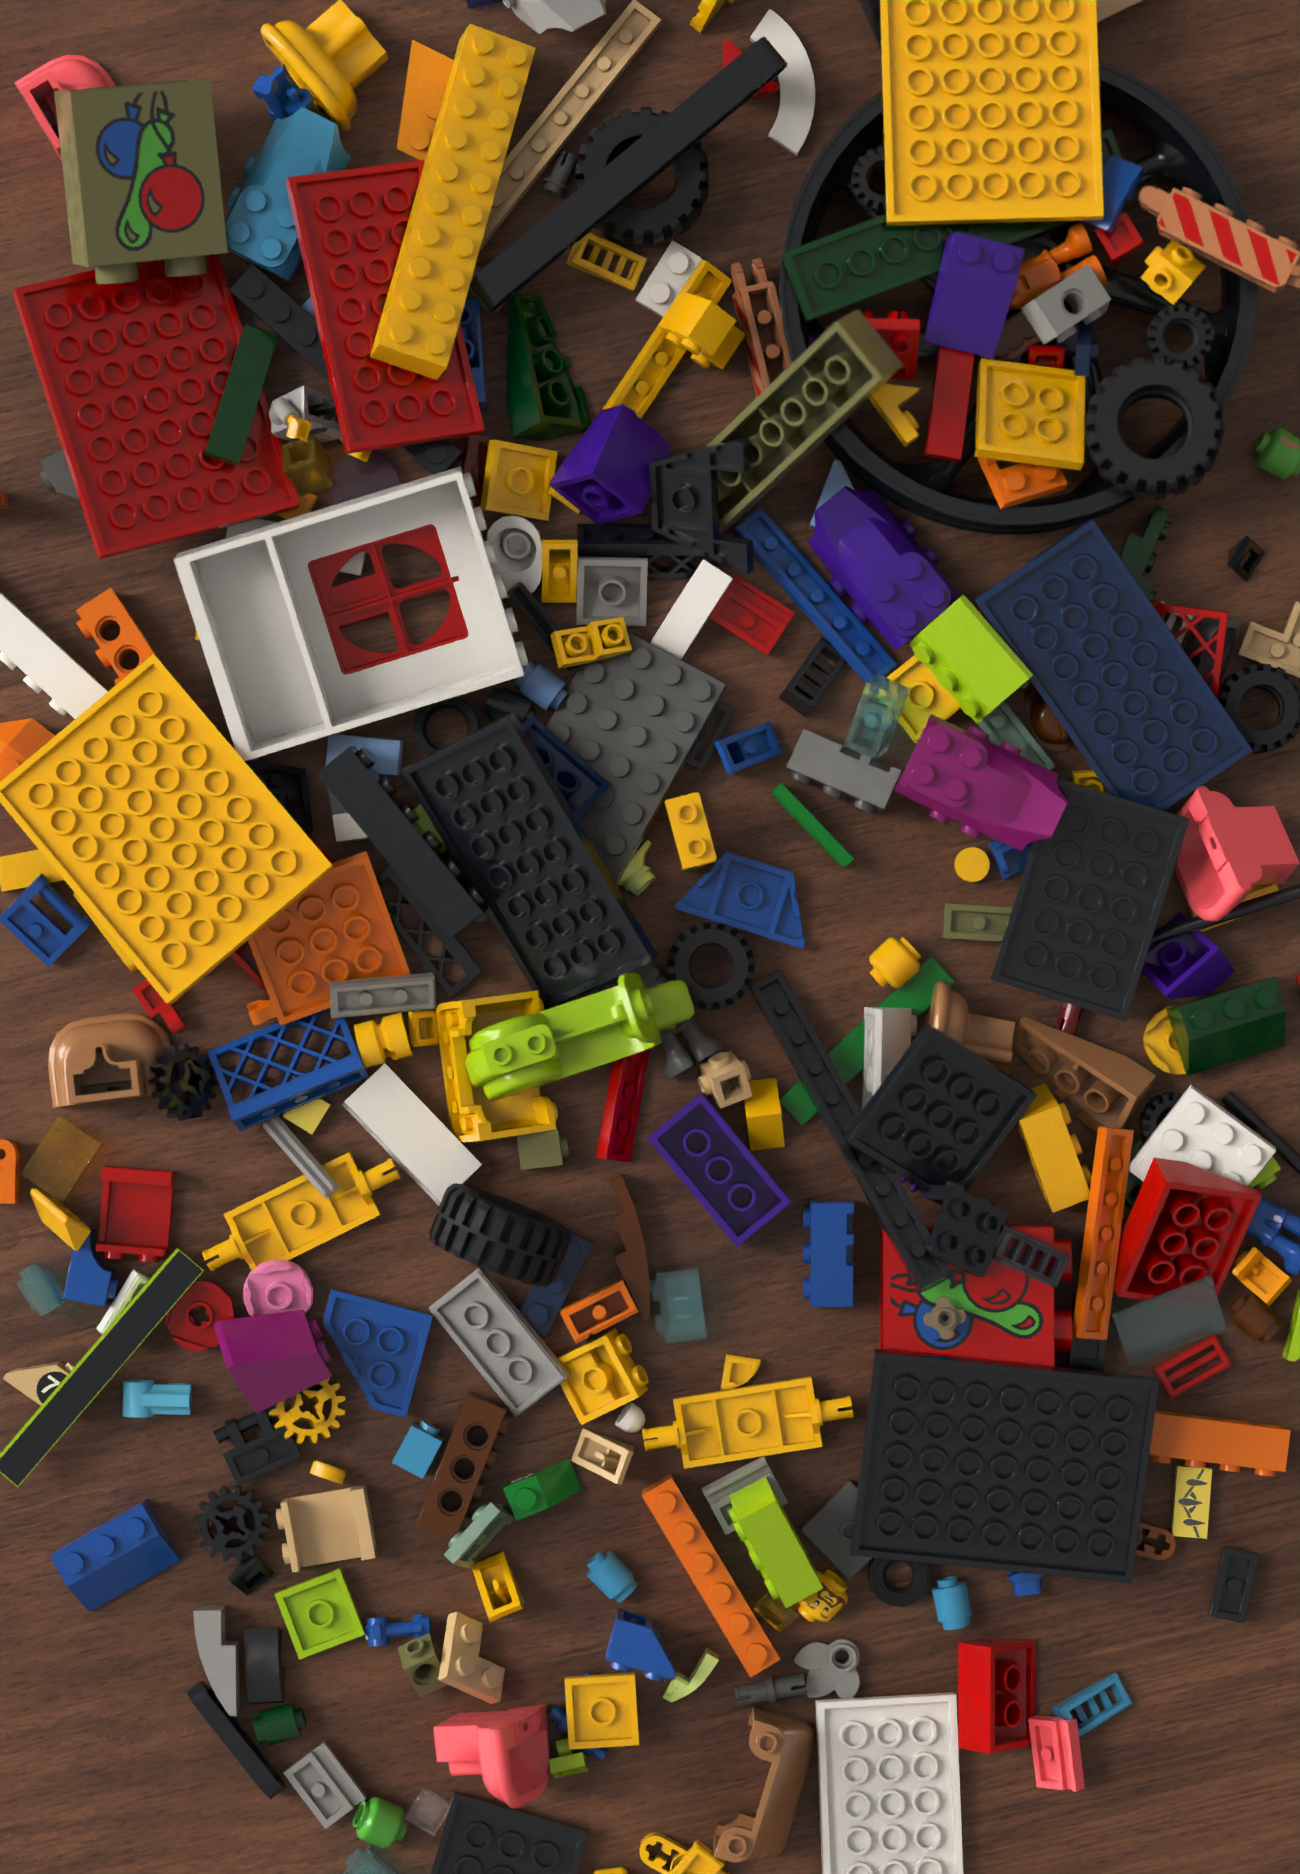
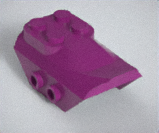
(981, 785)

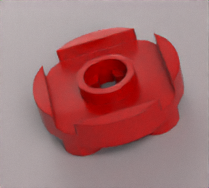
(181, 1323)

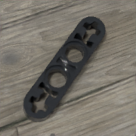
(236, 1740)

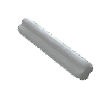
(301, 1156)

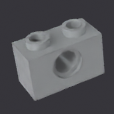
(1048, 312)

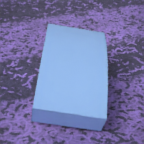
(384, 751)

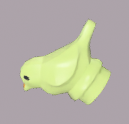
(637, 874)

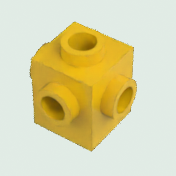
(1171, 270)

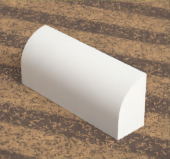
(411, 1133)

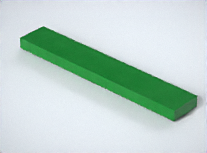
(849, 1052)

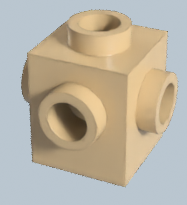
(725, 1079)

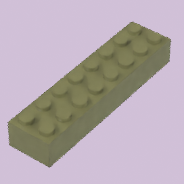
(803, 410)

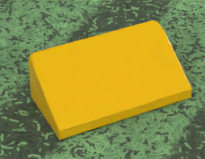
(60, 1219)

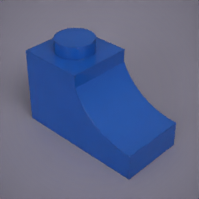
(89, 1277)

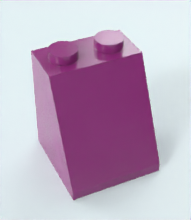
(274, 1355)

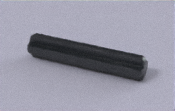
(534, 614)

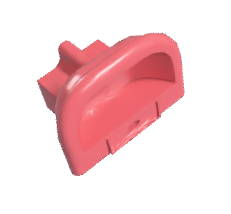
(59, 74)
(1229, 852)
(503, 1747)

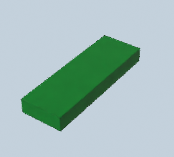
(812, 826)

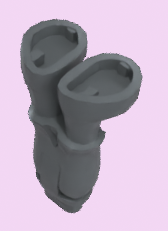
(701, 1045)

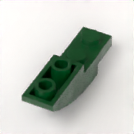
(1137, 550)

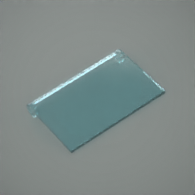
(1169, 1320)

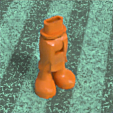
(1043, 272)

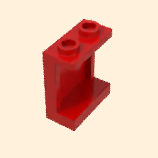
(135, 1212)

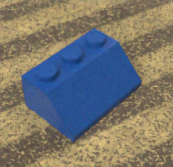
(115, 1556)

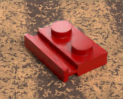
(751, 615)

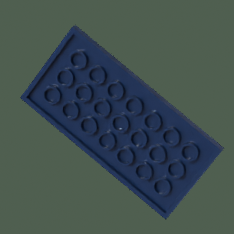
(1113, 671)

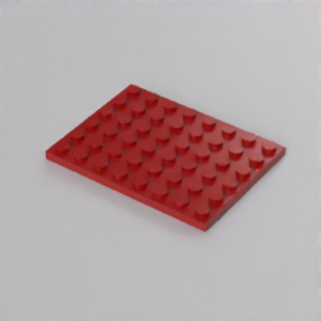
(134, 400)

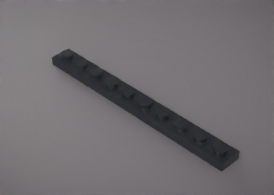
(838, 1113)

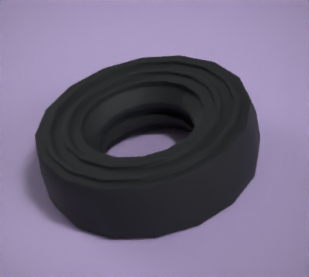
(897, 1596)

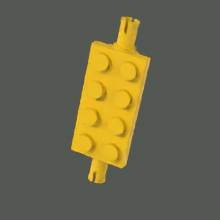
(299, 1217)
(747, 1422)

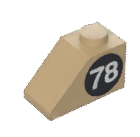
(40, 1380)

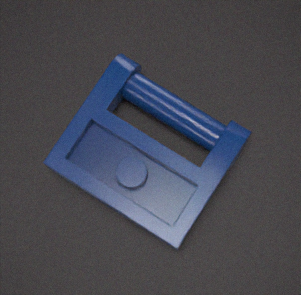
(36, 928)

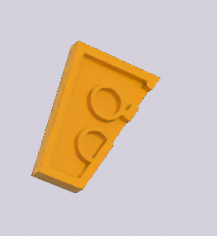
(422, 100)

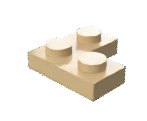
(1272, 647)
(461, 1661)

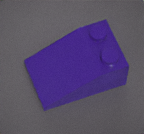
(972, 294)

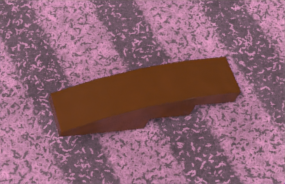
(633, 1259)

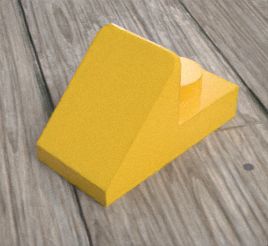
(888, 401)
(559, 571)

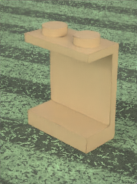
(327, 1527)

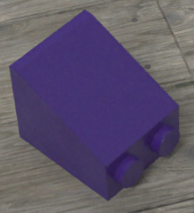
(610, 466)

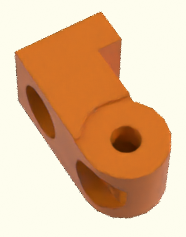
(9, 1172)

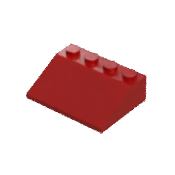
(1182, 1229)

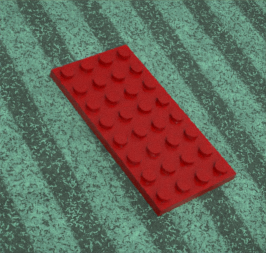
(349, 246)

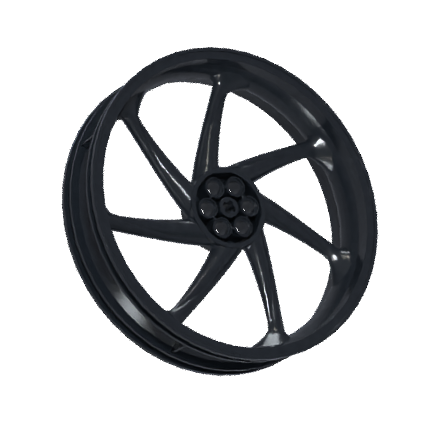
(926, 489)

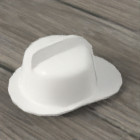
(517, 551)

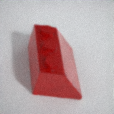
(996, 1693)

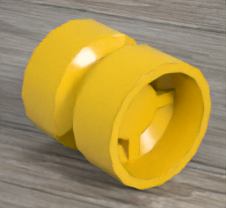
(383, 1040)

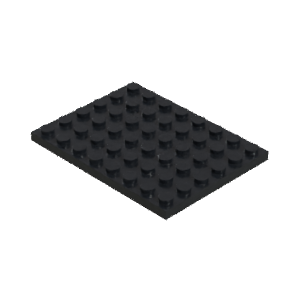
(1003, 1466)

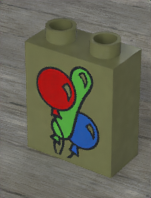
(141, 177)

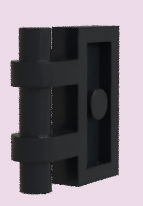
(260, 1454)

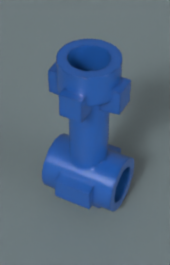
(379, 1630)

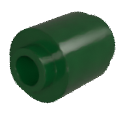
(279, 1724)

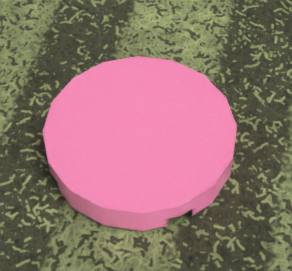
(277, 1288)

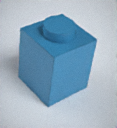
(418, 1448)

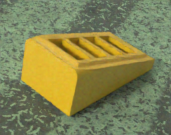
(588, 266)

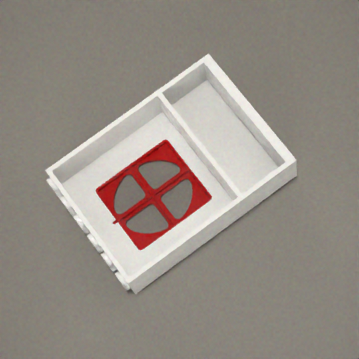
(278, 639)

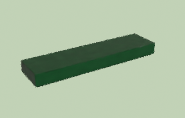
(241, 395)

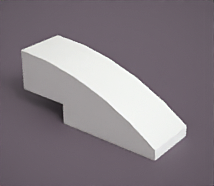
(691, 610)

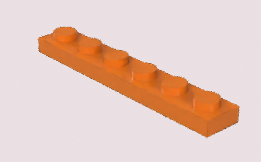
(1102, 1233)

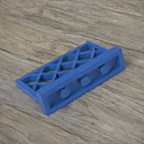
(293, 1092)

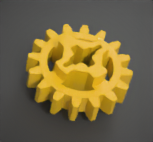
(315, 1420)

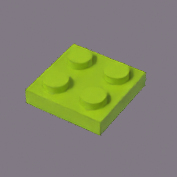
(320, 1613)

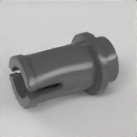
(560, 175)

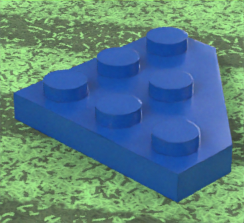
(379, 1346)

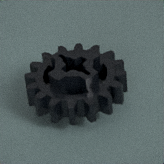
(182, 1082)
(246, 1530)

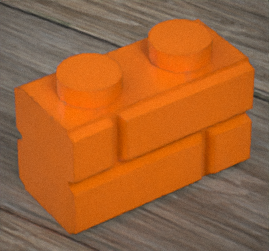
(599, 1310)

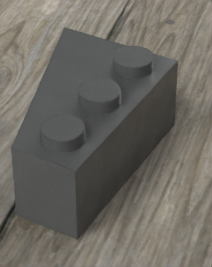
(842, 772)

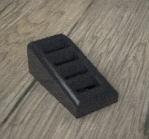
(798, 701)
(1057, 1269)

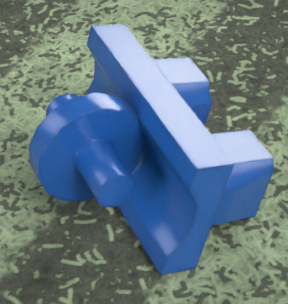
(282, 94)

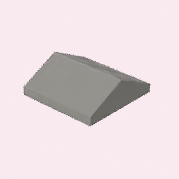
(612, 589)

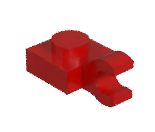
(156, 1005)

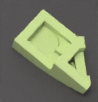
(684, 1685)

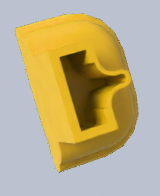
(328, 58)

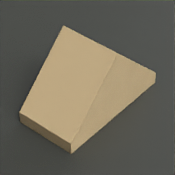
(603, 1455)

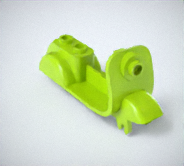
(575, 1036)

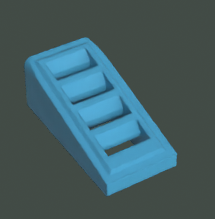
(1086, 1695)

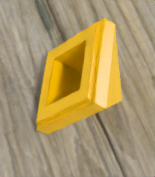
(422, 1028)

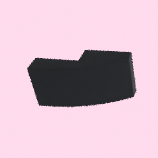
(263, 1665)

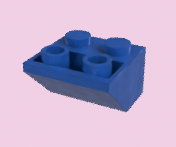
(639, 1645)

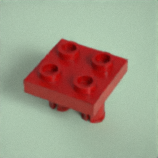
(902, 338)

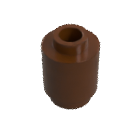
(1253, 1317)

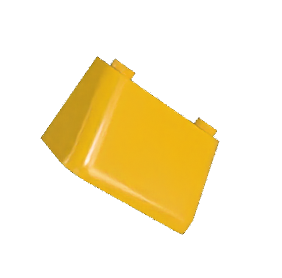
(469, 1111)

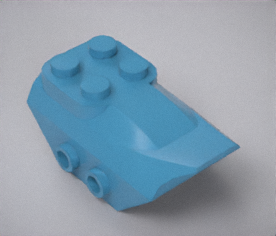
(260, 215)

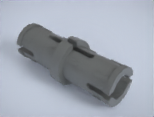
(770, 1690)

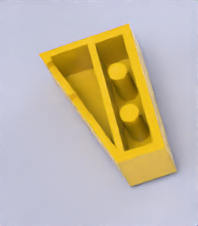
(1054, 1151)

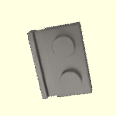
(718, 1492)
(325, 1784)

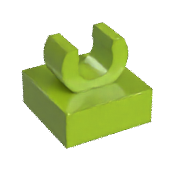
(567, 1762)

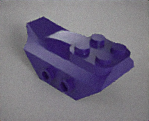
(879, 565)

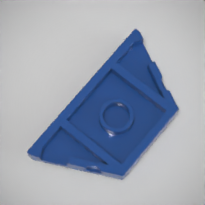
(748, 898)

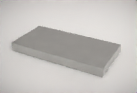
(499, 1341)

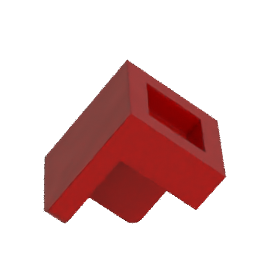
(1120, 242)

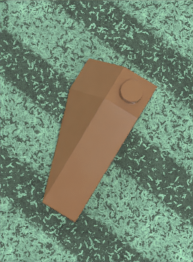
(1093, 1078)

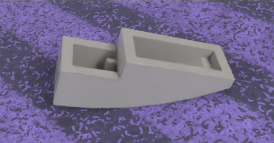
(218, 1655)

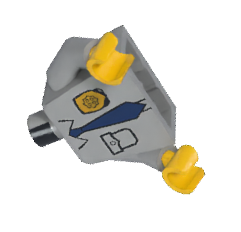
(307, 413)

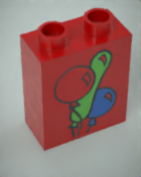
(1006, 1311)

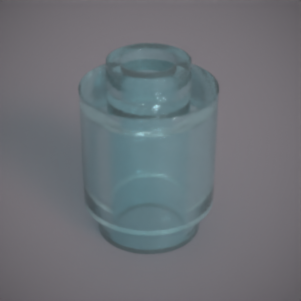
(40, 1289)

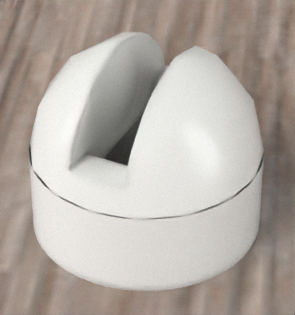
(630, 1418)

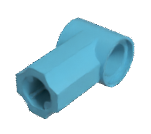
(147, 1398)

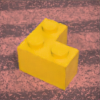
(701, 329)

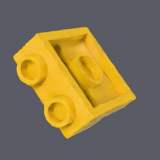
(602, 1376)

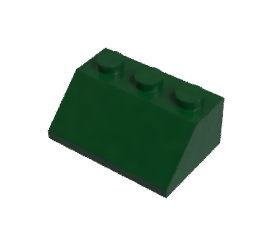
(1229, 1025)

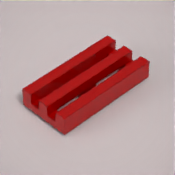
(1188, 1352)

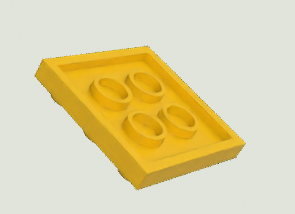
(1030, 414)

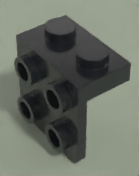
(965, 1228)

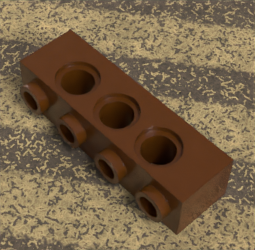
(435, 1514)

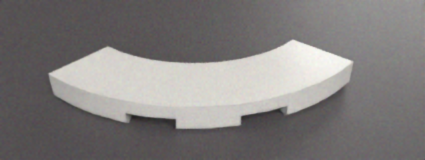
(795, 83)

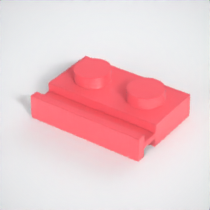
(1056, 1753)

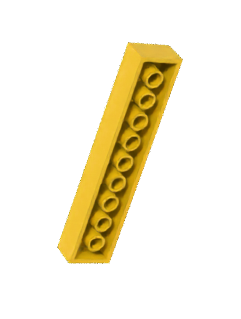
(453, 202)

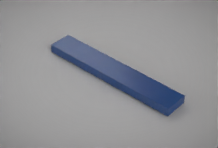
(815, 597)

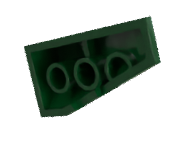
(539, 386)

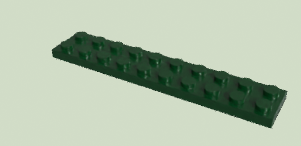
(882, 257)

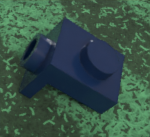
(1082, 347)

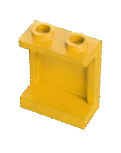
(690, 831)

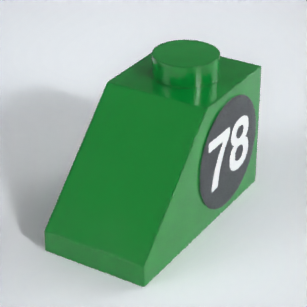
(542, 1488)

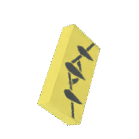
(1191, 1501)

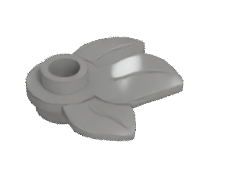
(826, 1671)

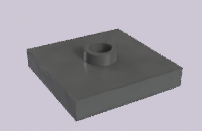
(832, 1530)

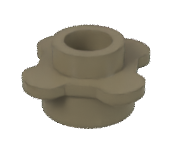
(943, 1307)

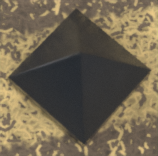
(1244, 557)
(250, 1575)

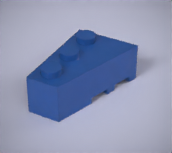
(829, 1252)

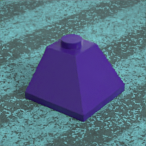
(1186, 965)

